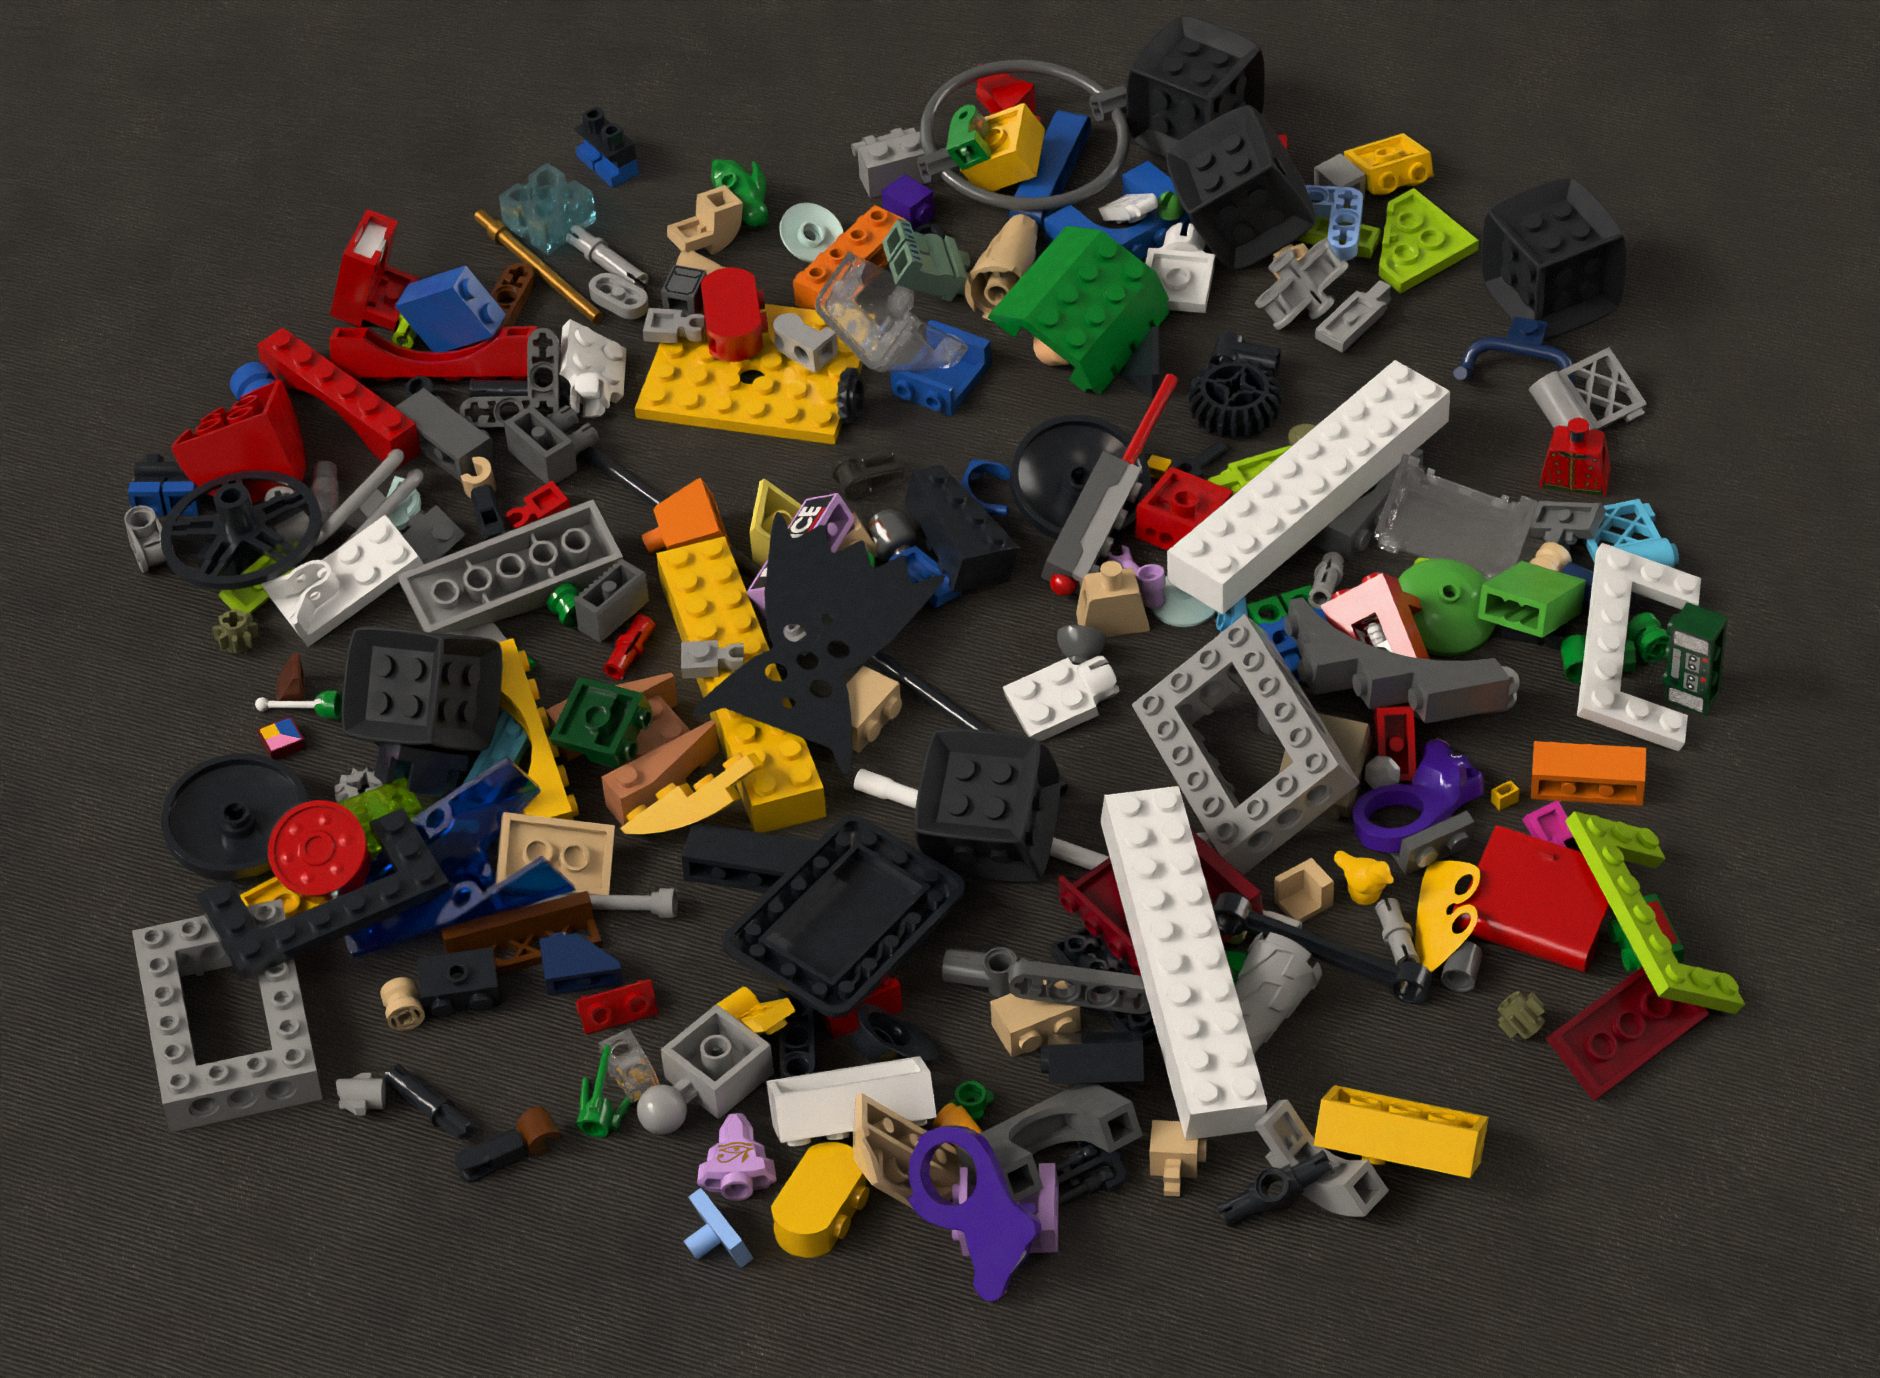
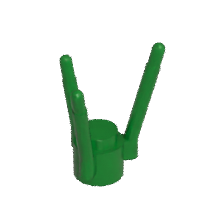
(597, 1114)

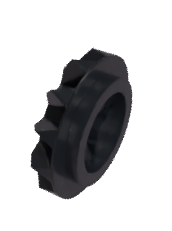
(850, 395)

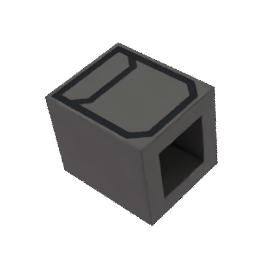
(683, 290)

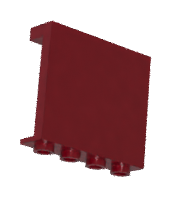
(1099, 904)

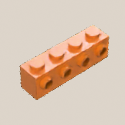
(861, 239)

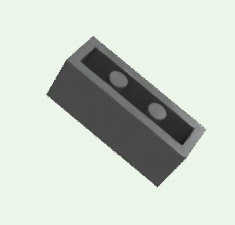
(446, 435)

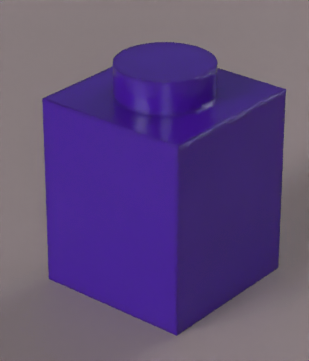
(909, 200)

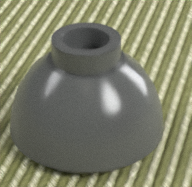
(1080, 642)

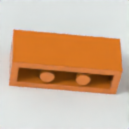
(1588, 773)

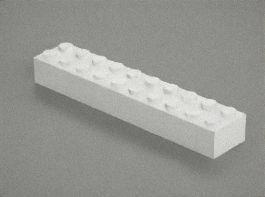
(1307, 487)
(1183, 963)

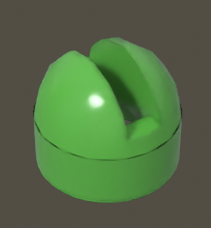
(1173, 210)

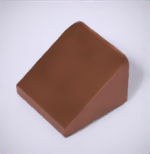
(291, 680)

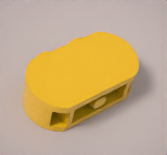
(819, 1200)

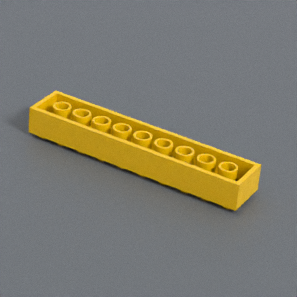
(714, 605)

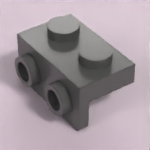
(432, 534)
(1435, 843)

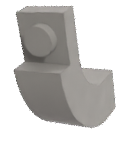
(1347, 1192)

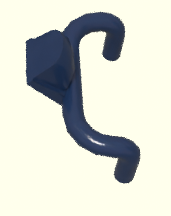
(1523, 339)

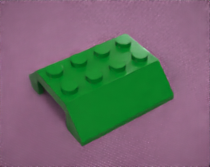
(1086, 304)

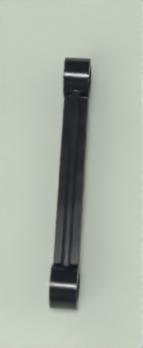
(1397, 977)

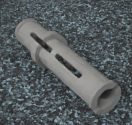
(597, 251)
(1326, 579)

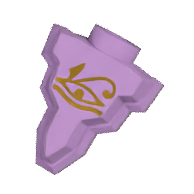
(736, 1162)

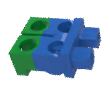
(1275, 624)

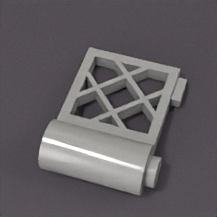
(1564, 401)

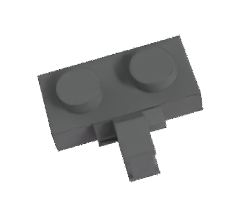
(1566, 521)

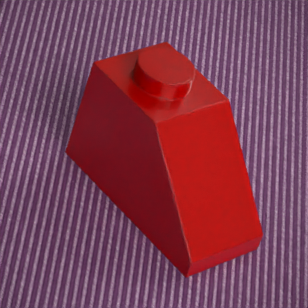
(1396, 737)

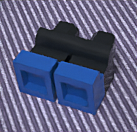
(606, 148)
(161, 486)

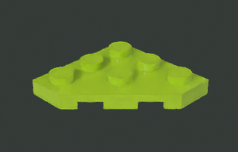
(1420, 241)

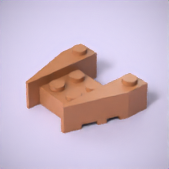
(664, 753)

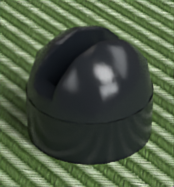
(417, 383)

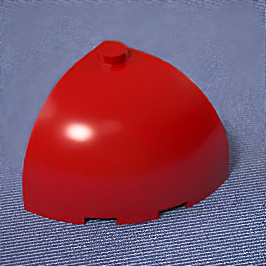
(250, 436)

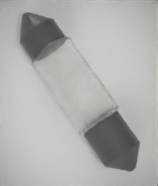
(326, 488)

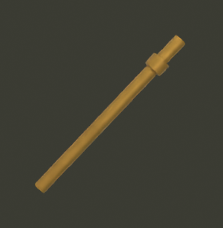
(502, 234)

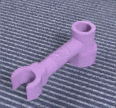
(1149, 578)

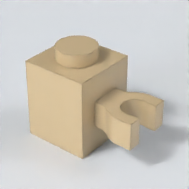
(1173, 1155)

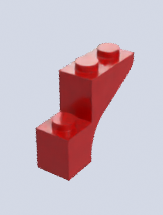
(1004, 92)

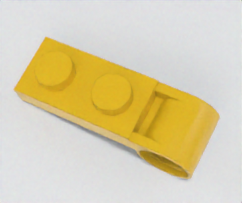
(757, 1016)

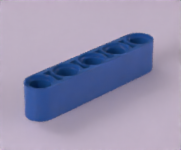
(1058, 157)

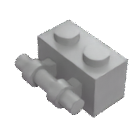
(888, 158)

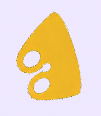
(1434, 932)

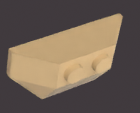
(884, 1148)

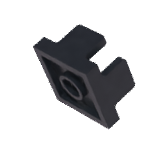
(426, 767)

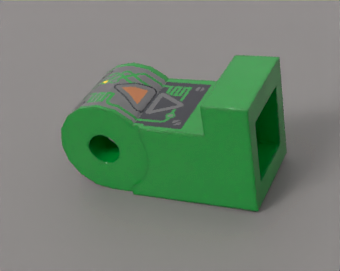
(968, 134)

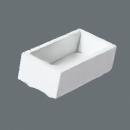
(826, 1100)

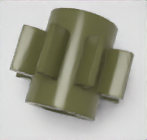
(235, 631)
(1521, 1015)

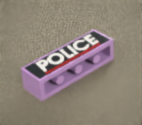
(822, 510)

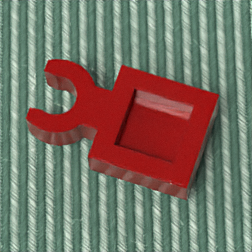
(539, 505)

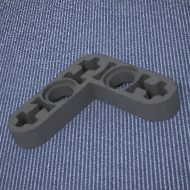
(536, 394)

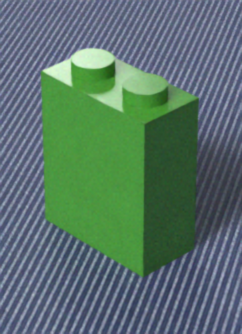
(1531, 599)

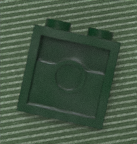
(602, 722)

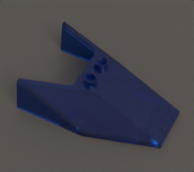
(459, 836)

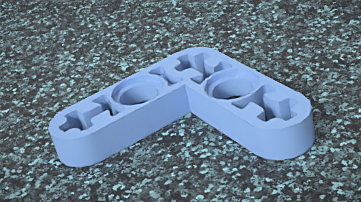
(1332, 207)

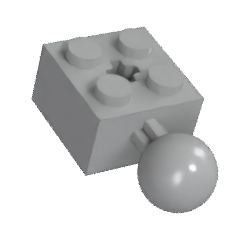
(712, 1063)

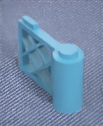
(1653, 548)

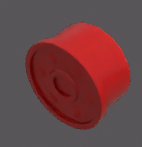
(319, 851)

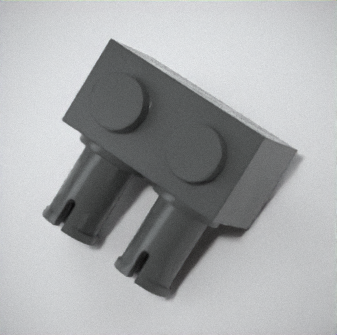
(542, 444)

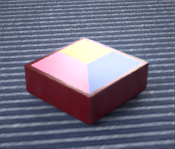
(281, 738)

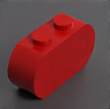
(733, 314)

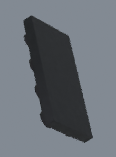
(1092, 952)

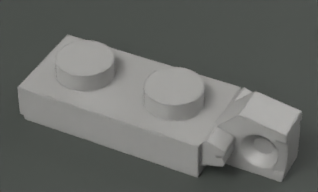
(1354, 317)

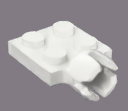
(1183, 269)
(592, 368)
(1061, 696)

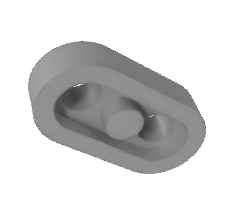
(618, 295)

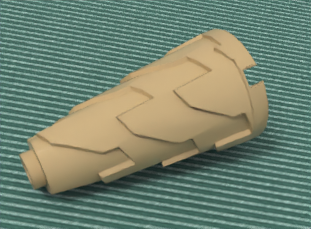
(1002, 264)

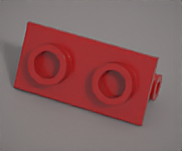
(617, 1006)

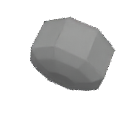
(1381, 772)

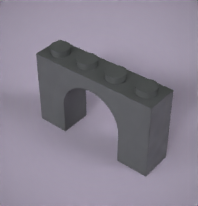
(1357, 524)
(1076, 1114)

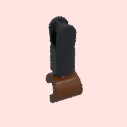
(482, 1159)

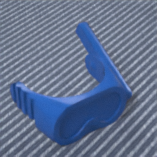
(976, 470)

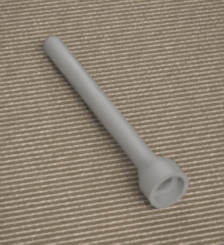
(661, 903)

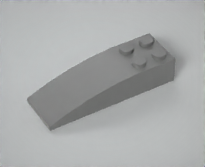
(511, 571)

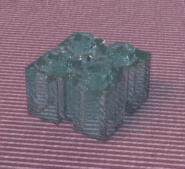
(547, 208)

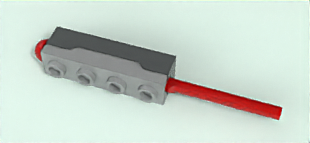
(1101, 507)

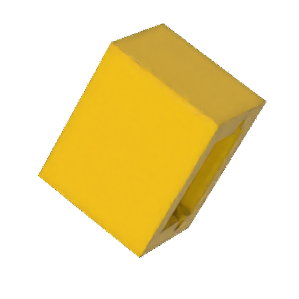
(1158, 466)
(1505, 795)

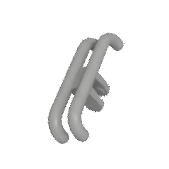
(368, 503)

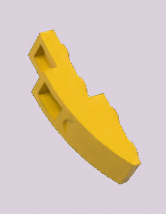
(682, 806)

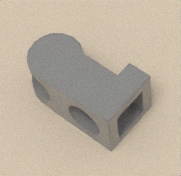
(803, 342)

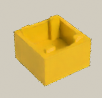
(1015, 149)

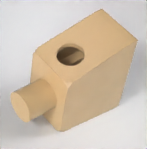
(1112, 601)

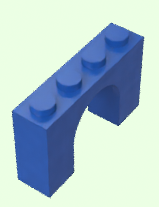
(1138, 238)

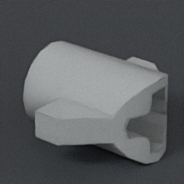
(361, 1093)

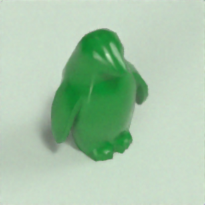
(746, 186)

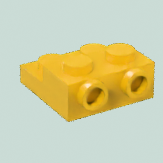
(1392, 163)

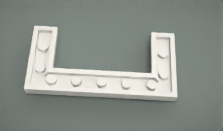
(1600, 698)

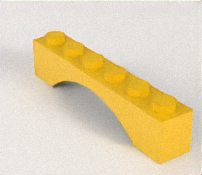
(518, 700)

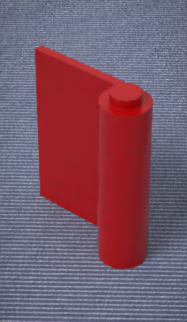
(1537, 900)

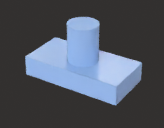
(714, 1232)

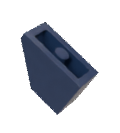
(577, 964)

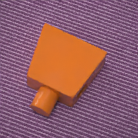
(686, 519)

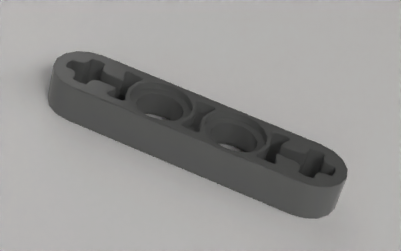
(1081, 992)

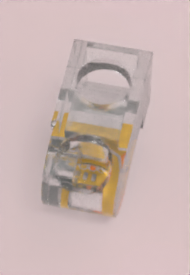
(632, 1068)

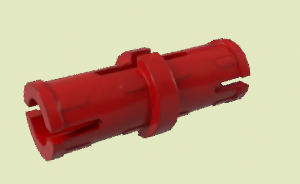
(638, 634)

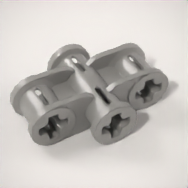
(1301, 284)

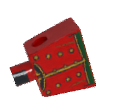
(1577, 460)

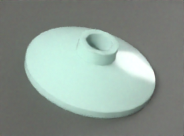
(809, 221)
(1181, 608)

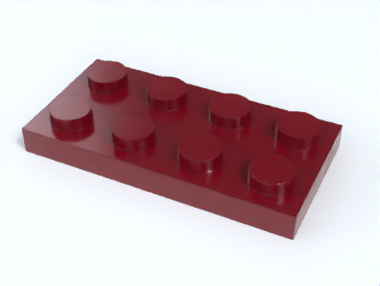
(1621, 1033)

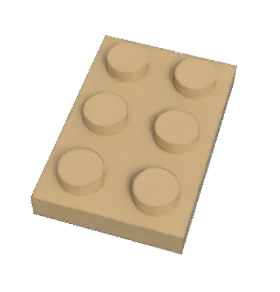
(573, 847)

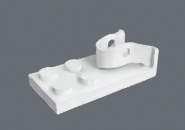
(342, 581)

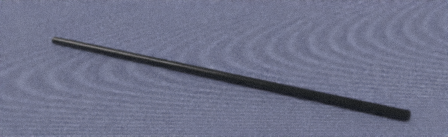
(752, 569)

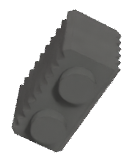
(611, 600)

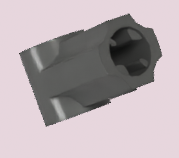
(980, 968)

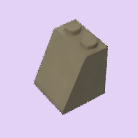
(1357, 748)

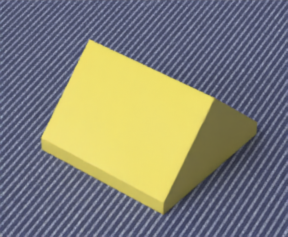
(767, 504)

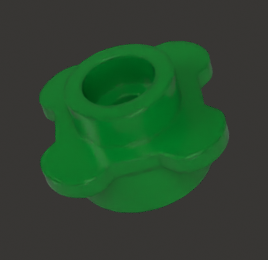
(975, 1093)

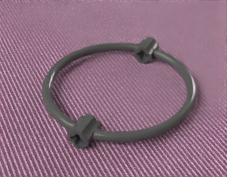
(1104, 105)

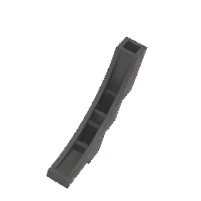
(1385, 678)

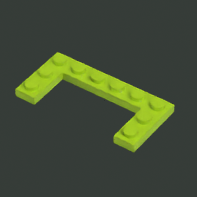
(1605, 849)

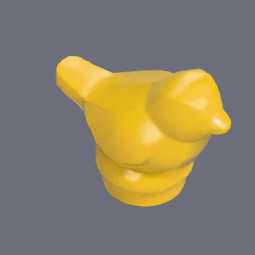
(1364, 877)

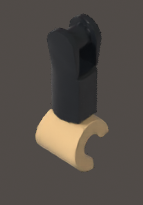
(482, 492)

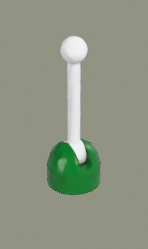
(326, 704)

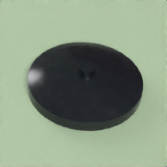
(1056, 464)
(225, 812)

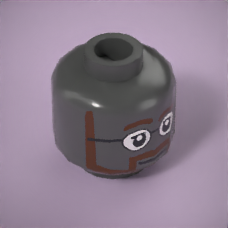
(891, 533)

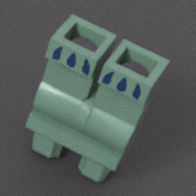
(926, 261)

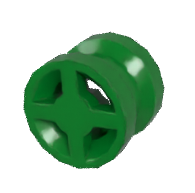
(562, 603)

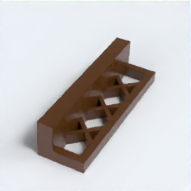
(521, 929)

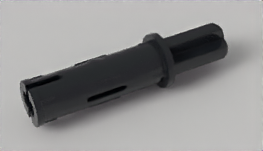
(489, 388)
(439, 1110)

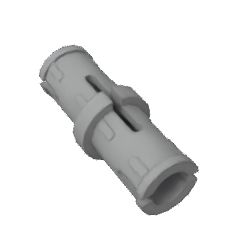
(1396, 932)

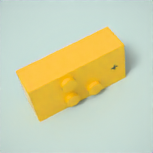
(1400, 1131)

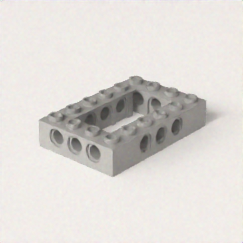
(1288, 802)
(231, 1086)

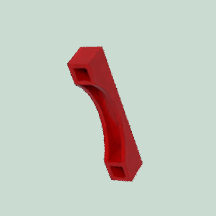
(367, 354)
(369, 415)

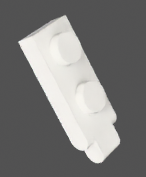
(1129, 207)

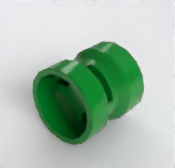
(1648, 637)

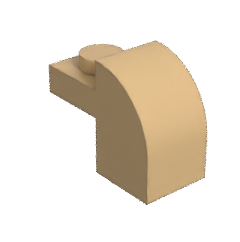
(714, 225)

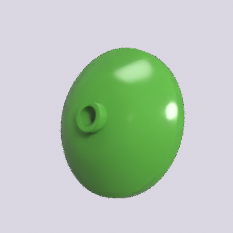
(1447, 623)

